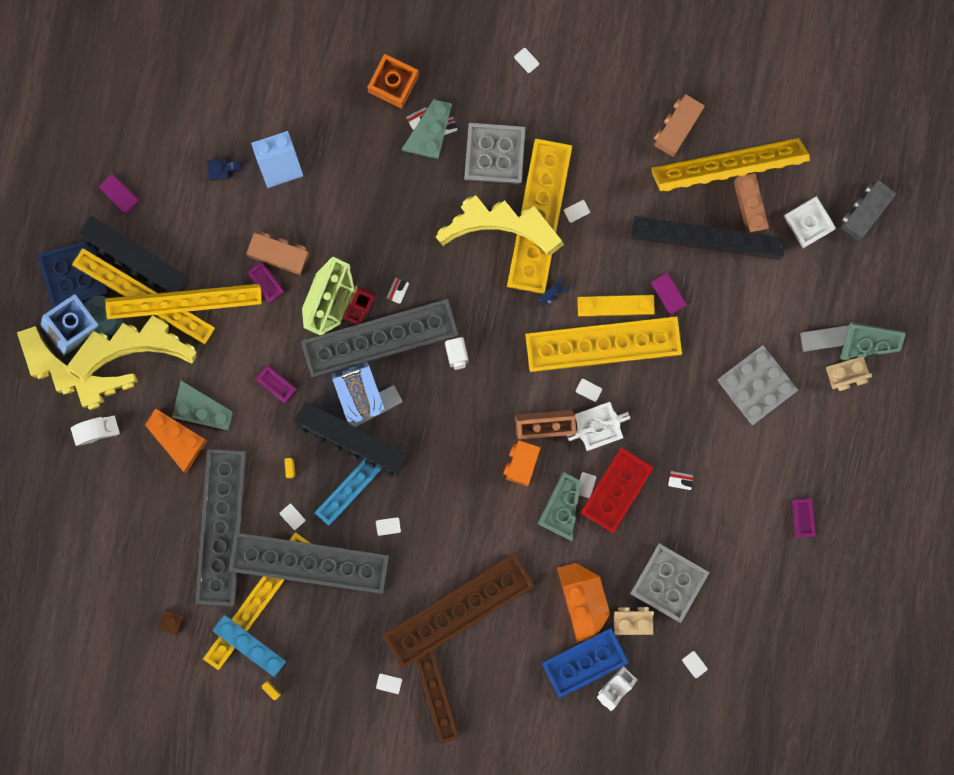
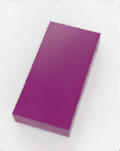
(118, 193)
(268, 284)
(668, 293)
(276, 384)
(803, 518)

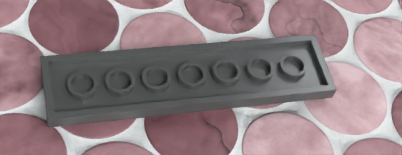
(379, 338)
(219, 523)
(308, 563)

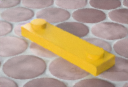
(615, 305)

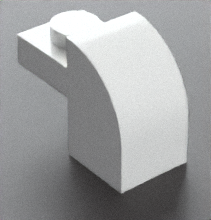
(94, 429)
(616, 688)

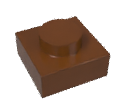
(171, 622)

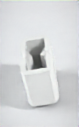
(456, 353)

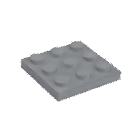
(494, 153)
(757, 385)
(669, 583)

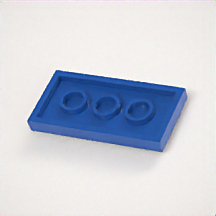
(584, 663)

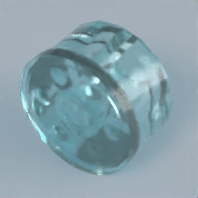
(97, 309)

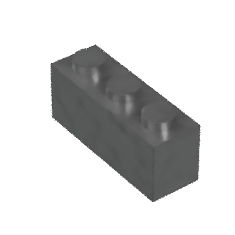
(867, 210)

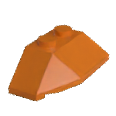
(584, 600)

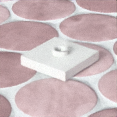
(809, 222)

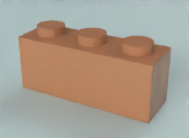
(678, 125)
(751, 204)
(278, 253)
(545, 424)

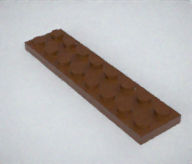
(458, 610)

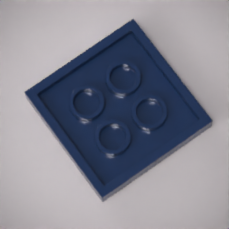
(66, 280)

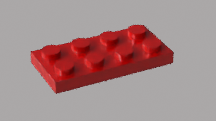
(617, 490)

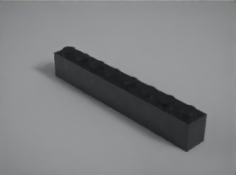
(708, 238)

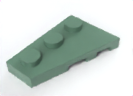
(430, 131)
(869, 340)
(200, 409)
(561, 507)

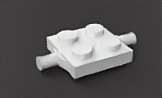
(598, 426)

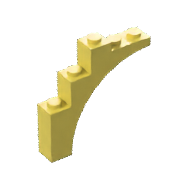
(502, 217)
(153, 337)
(43, 361)

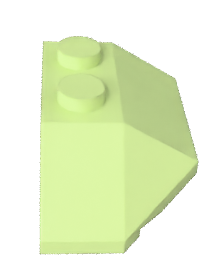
(328, 297)

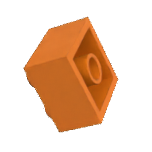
(393, 81)
(522, 463)

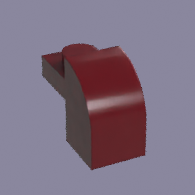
(359, 304)

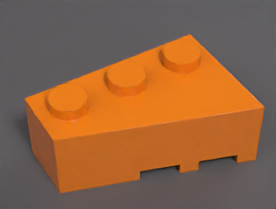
(176, 439)

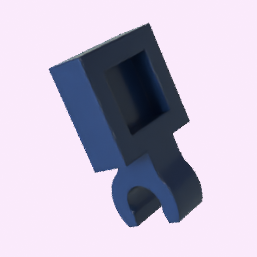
(219, 168)
(550, 295)

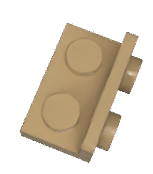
(848, 373)
(633, 622)

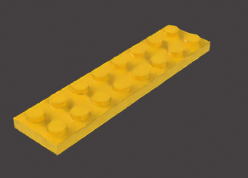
(730, 164)
(544, 192)
(603, 344)

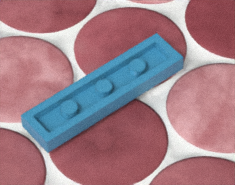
(346, 493)
(249, 645)

